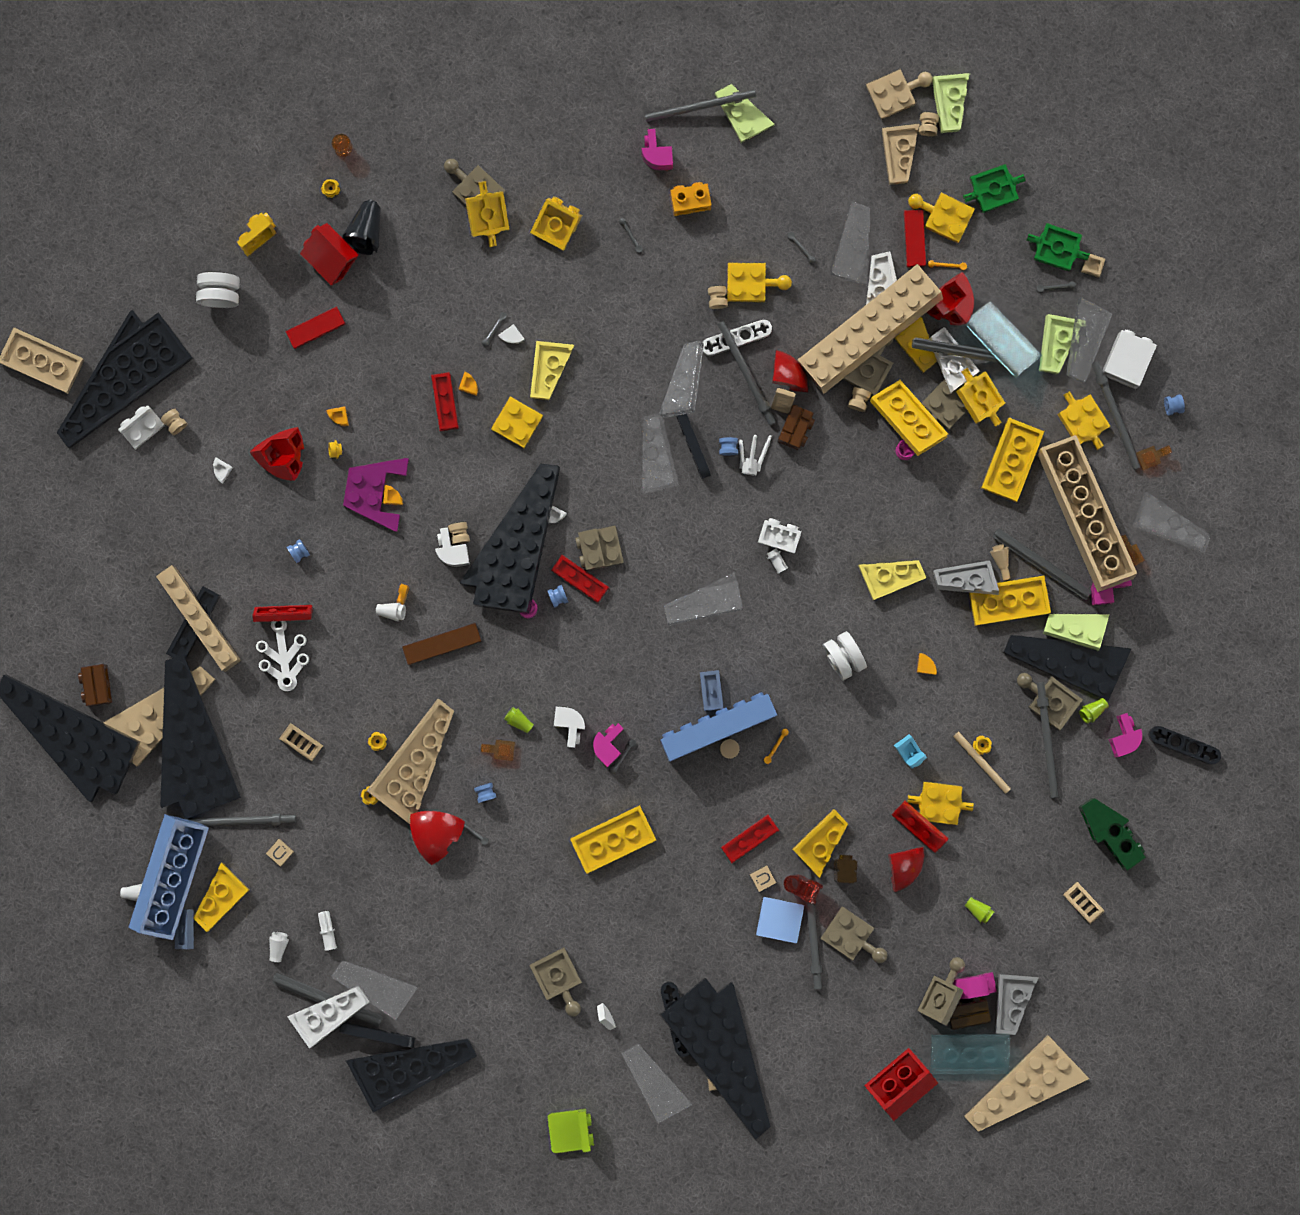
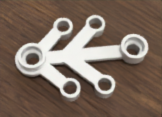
(283, 658)

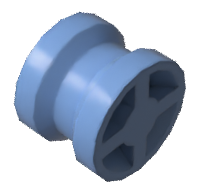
(1174, 404)
(728, 446)
(298, 551)
(557, 596)
(485, 792)

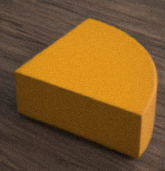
(468, 384)
(338, 415)
(391, 496)
(403, 590)
(926, 665)

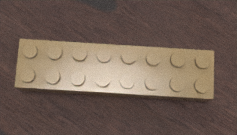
(870, 328)
(1087, 513)

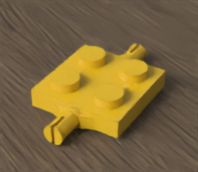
(487, 214)
(980, 397)
(1084, 419)
(940, 802)

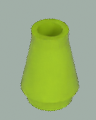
(1092, 711)
(518, 720)
(979, 910)

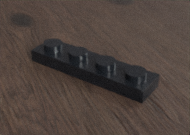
(186, 635)

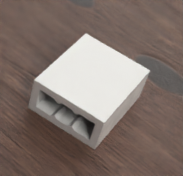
(1129, 358)

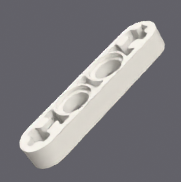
(736, 336)

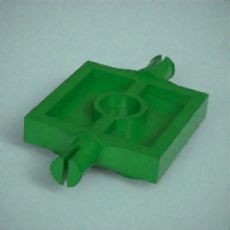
(994, 188)
(1058, 247)

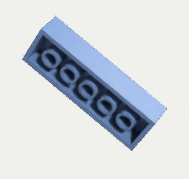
(718, 727)
(168, 877)

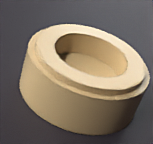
(729, 748)

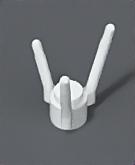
(750, 465)

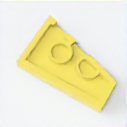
(548, 367)
(889, 577)

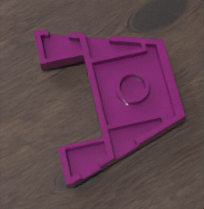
(366, 490)

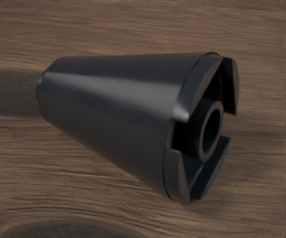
(364, 228)

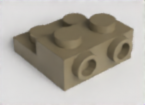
(599, 548)

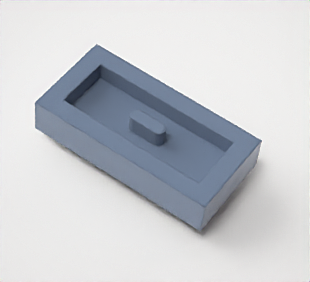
(711, 690)
(184, 933)

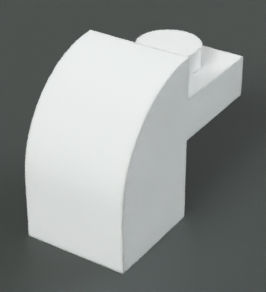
(451, 555)
(569, 719)

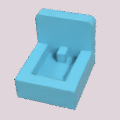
(910, 751)

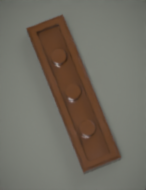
(441, 644)

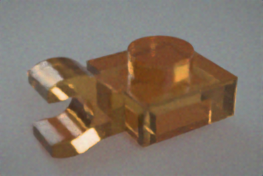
(1150, 457)
(1133, 551)
(502, 750)

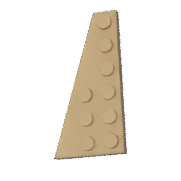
(145, 718)
(409, 771)
(1033, 1080)

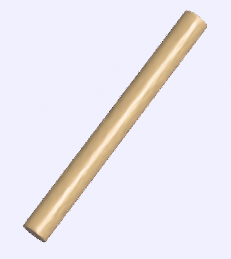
(981, 762)

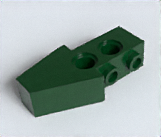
(1099, 820)

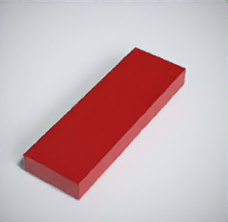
(914, 238)
(315, 327)
(444, 401)
(580, 578)
(282, 613)
(920, 826)
(749, 838)

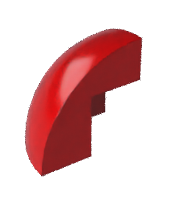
(956, 302)
(789, 372)
(281, 454)
(434, 833)
(905, 867)

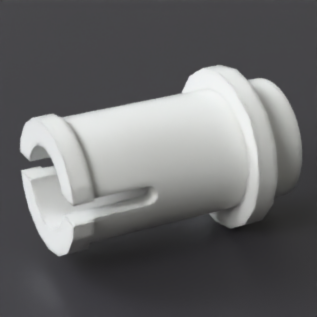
(777, 560)

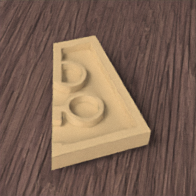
(899, 151)

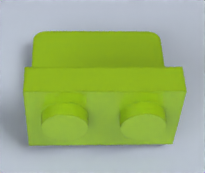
(570, 1131)

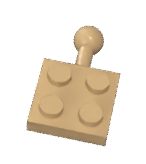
(893, 93)

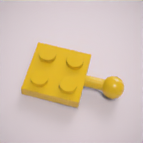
(947, 216)
(749, 280)

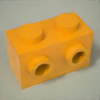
(690, 199)

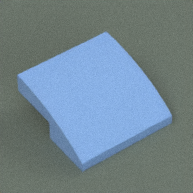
(780, 920)

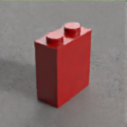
(328, 253)

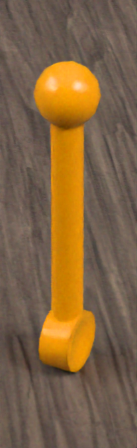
(962, 266)
(767, 759)

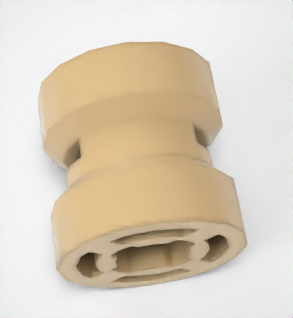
(928, 124)
(717, 297)
(859, 397)
(173, 421)
(459, 533)

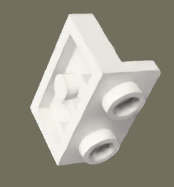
(141, 426)
(779, 536)

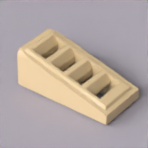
(783, 400)
(287, 732)
(1094, 916)

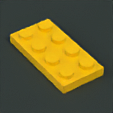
(909, 417)
(1012, 460)
(1015, 601)
(613, 839)

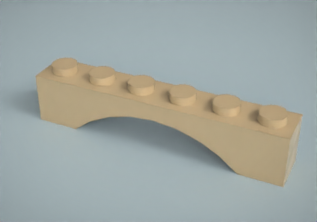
(198, 618)

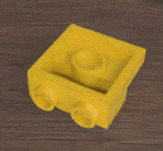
(556, 222)
(261, 231)

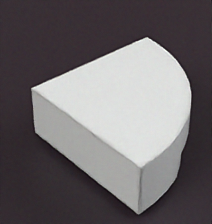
(511, 335)
(221, 470)
(556, 515)
(605, 1017)

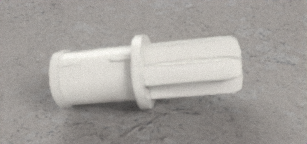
(327, 930)

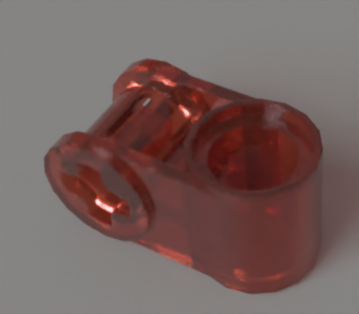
(806, 888)

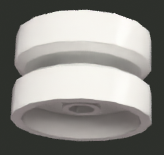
(217, 290)
(844, 655)

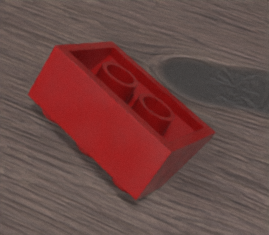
(901, 1084)

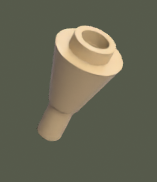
(1000, 555)

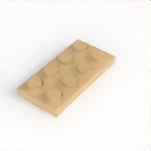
(41, 360)

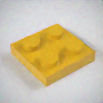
(517, 422)

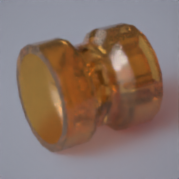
(339, 142)

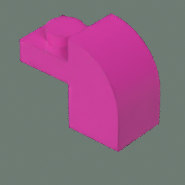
(656, 157)
(1106, 596)
(1129, 740)
(602, 745)
(976, 985)

